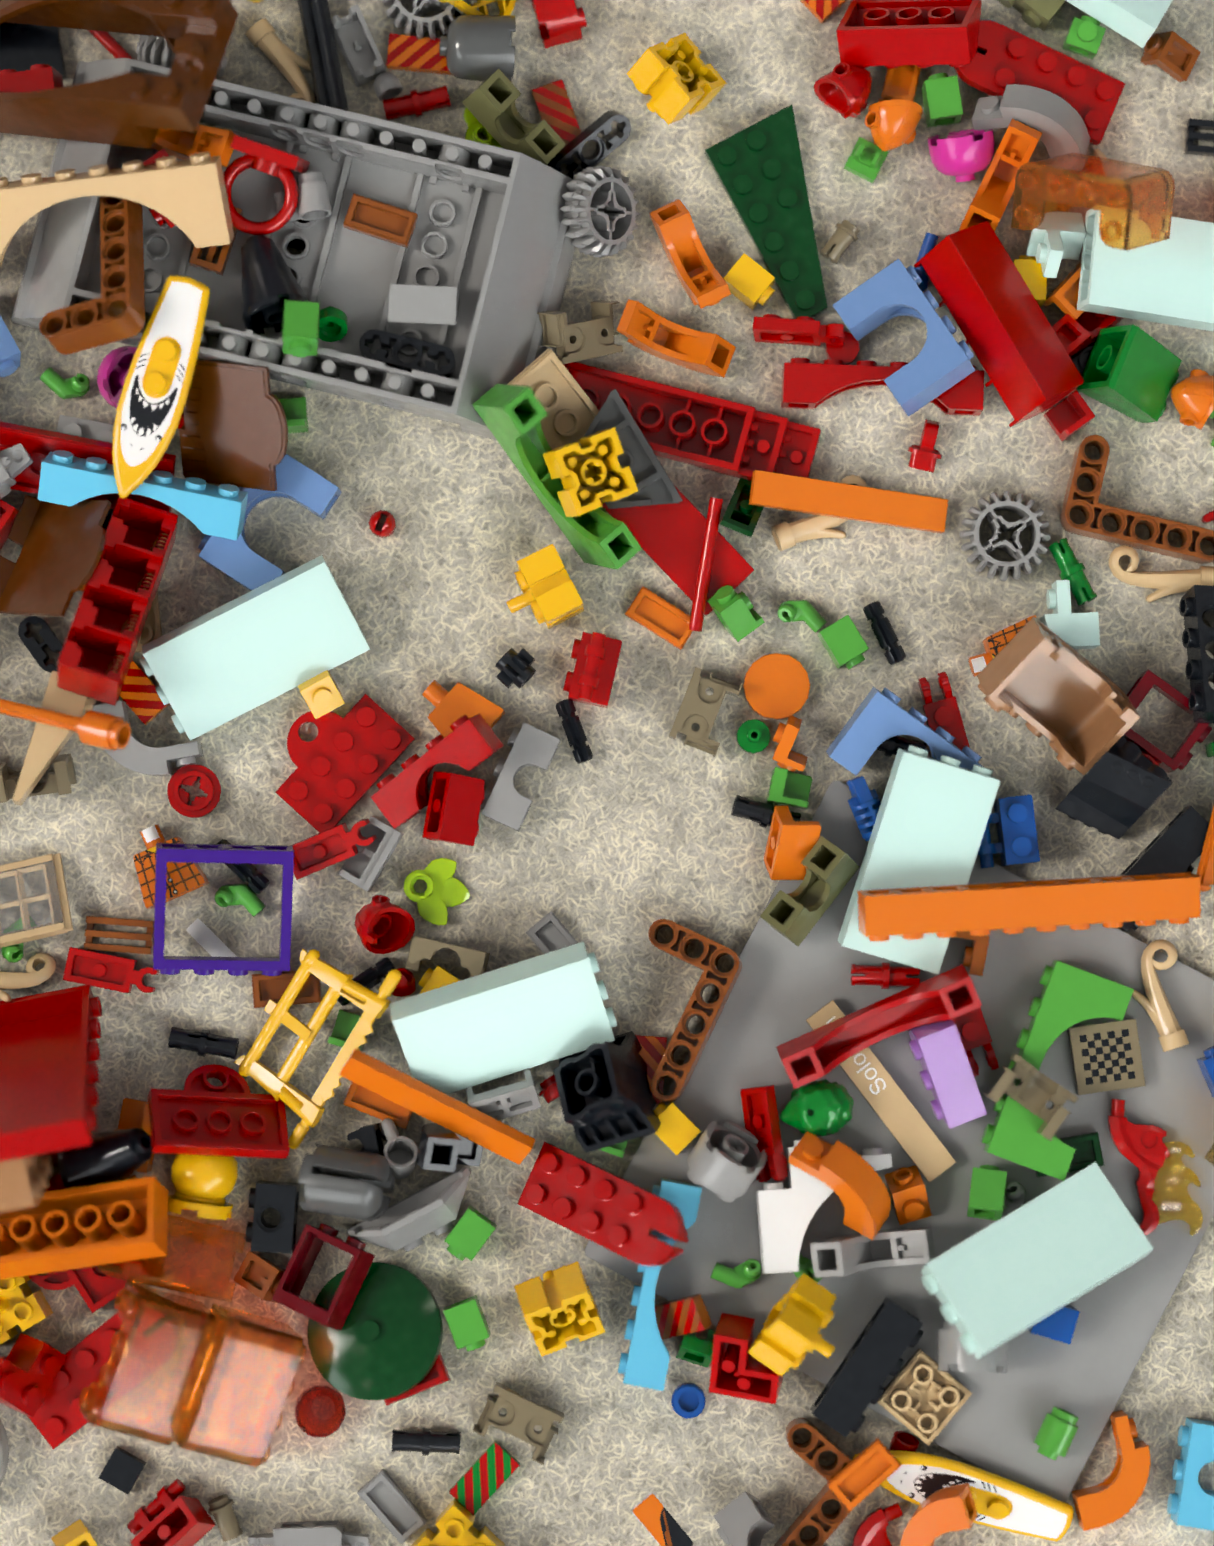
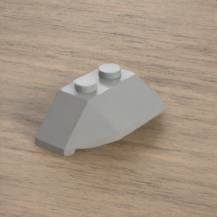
(417, 1214)

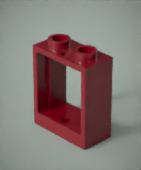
(1198, 732)
(301, 1264)

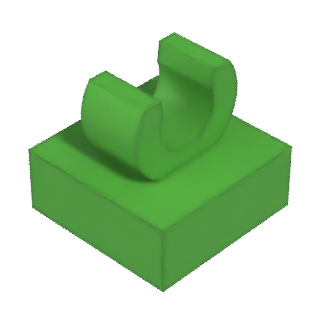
(866, 160)

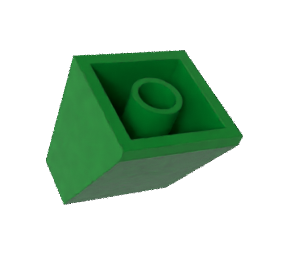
(1130, 373)

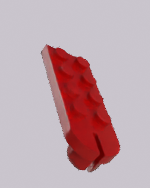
(1013, 58)
(603, 1207)
(60, 1410)

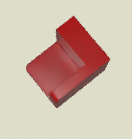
(1069, 416)

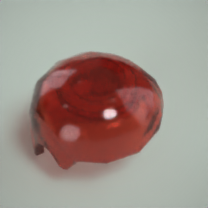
(319, 1411)

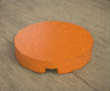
(776, 686)

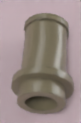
(840, 241)
(225, 1517)

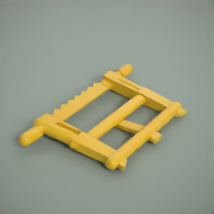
(278, 1085)

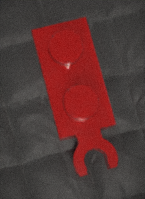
(797, 331)
(328, 848)
(105, 971)

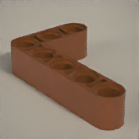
(122, 301)
(1125, 519)
(696, 1006)
(813, 1512)

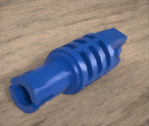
(863, 805)

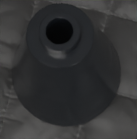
(266, 285)
(108, 1159)

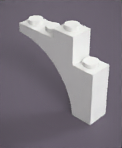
(787, 1212)

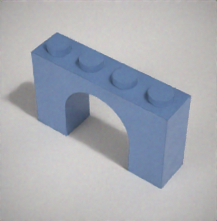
(895, 294)
(235, 556)
(882, 718)

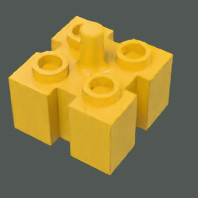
(675, 78)
(590, 472)
(546, 588)
(20, 1306)
(559, 1308)
(795, 1326)
(457, 1529)

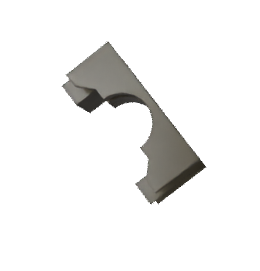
(581, 339)
(702, 710)
(58, 781)
(421, 948)
(1033, 1094)
(520, 1419)

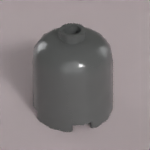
(479, 46)

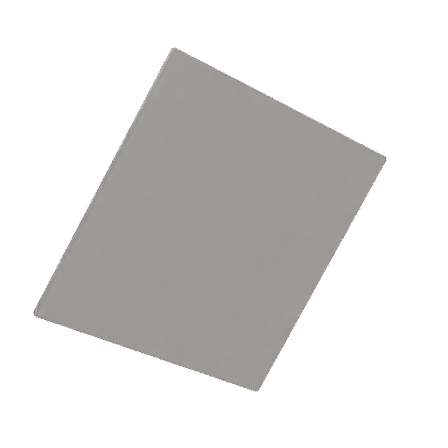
(770, 1006)

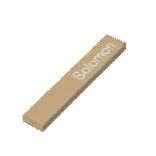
(890, 1104)

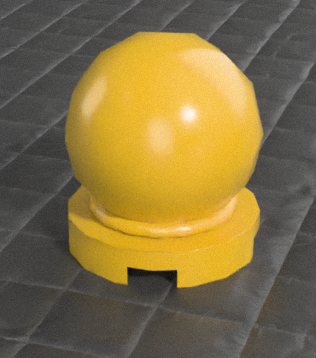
(203, 1185)

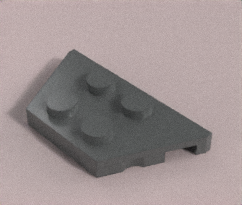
(649, 475)

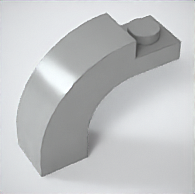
(1057, 120)
(149, 759)
(855, 1252)

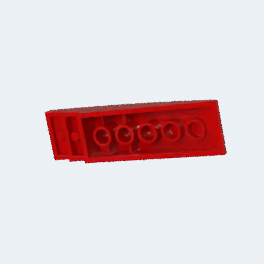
(705, 428)

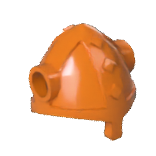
(893, 122)
(1194, 398)

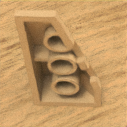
(49, 740)

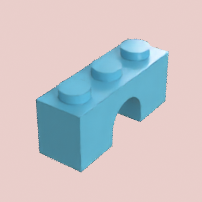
(1190, 1503)

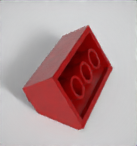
(909, 33)

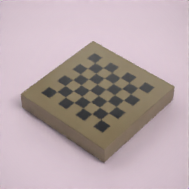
(1106, 1056)

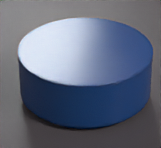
(688, 1400)

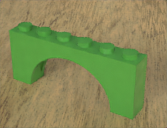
(515, 421)
(1065, 1000)

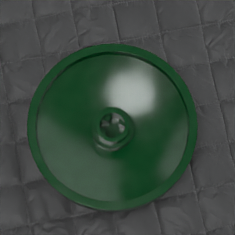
(386, 1339)

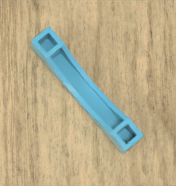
(211, 508)
(647, 1354)

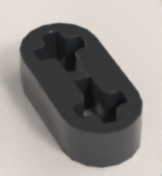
(37, 649)

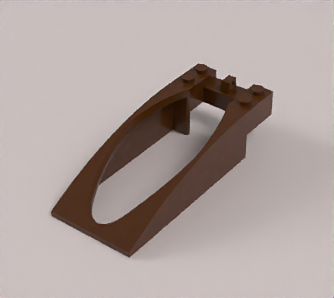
(129, 105)

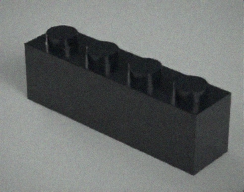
(1171, 850)
(866, 1367)

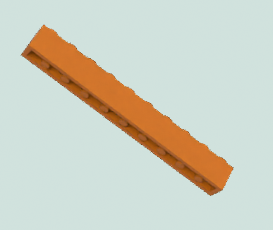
(1028, 904)

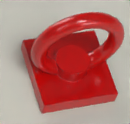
(270, 162)

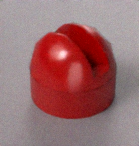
(388, 526)
(406, 985)
(904, 1442)

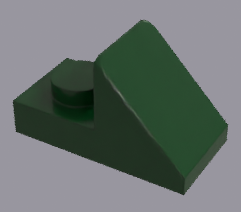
(739, 514)

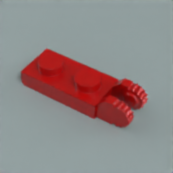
(943, 712)
(973, 1034)
(763, 1122)

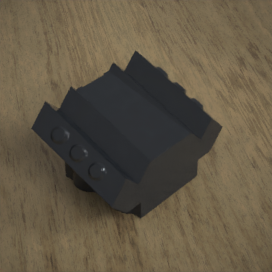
(1116, 790)
(607, 1093)

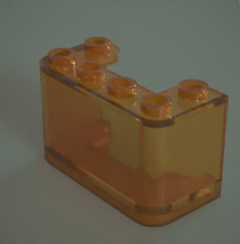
(1131, 196)
(150, 1364)
(241, 1387)

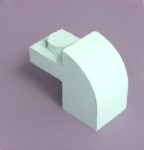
(1056, 239)
(1076, 629)

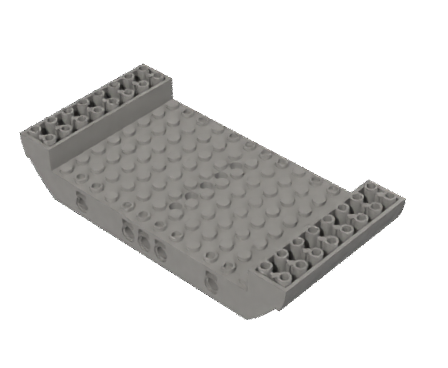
(481, 226)

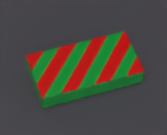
(484, 1477)

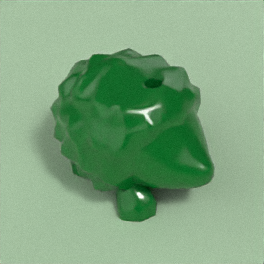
(818, 1108)

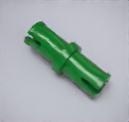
(1072, 571)

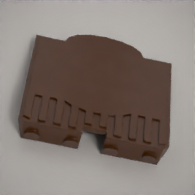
(233, 426)
(56, 555)

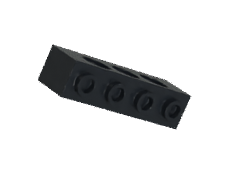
(1197, 638)

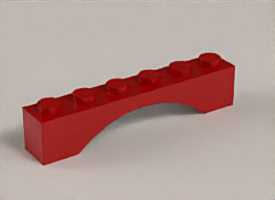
(810, 384)
(924, 1003)

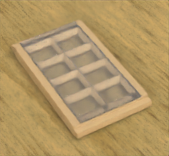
(33, 900)

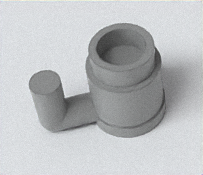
(312, 198)
(399, 1150)

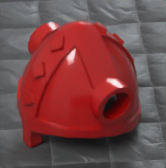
(845, 89)
(384, 926)

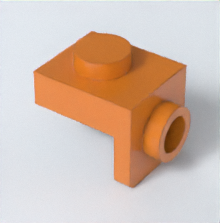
(785, 737)
(908, 1194)

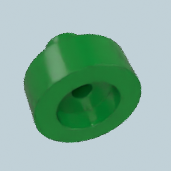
(332, 324)
(750, 744)

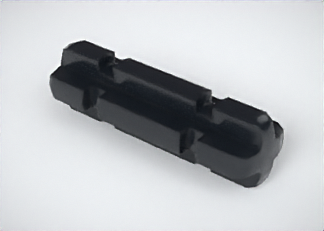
(884, 632)
(574, 731)
(248, 873)
(371, 976)

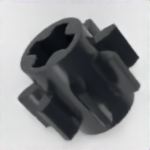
(515, 668)

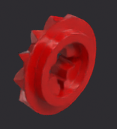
(189, 776)

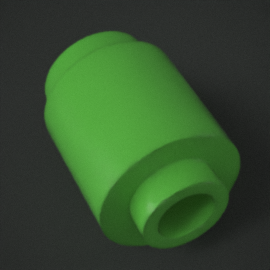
(1056, 1433)

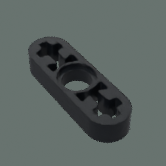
(603, 149)
(385, 338)

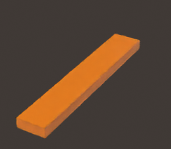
(848, 501)
(437, 1106)

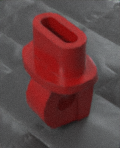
(925, 456)

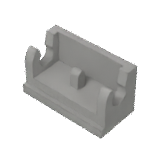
(358, 46)
(423, 304)
(370, 861)
(507, 1100)

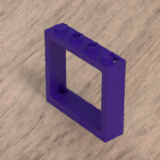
(223, 854)

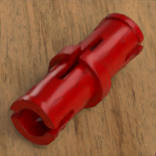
(416, 103)
(884, 975)

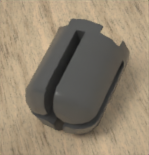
(346, 1183)

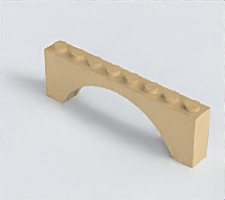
(183, 191)

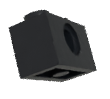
(284, 1198)

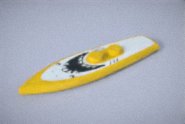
(158, 381)
(997, 1500)

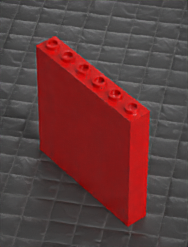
(48, 1071)

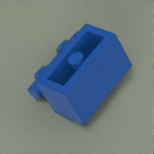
(1015, 833)

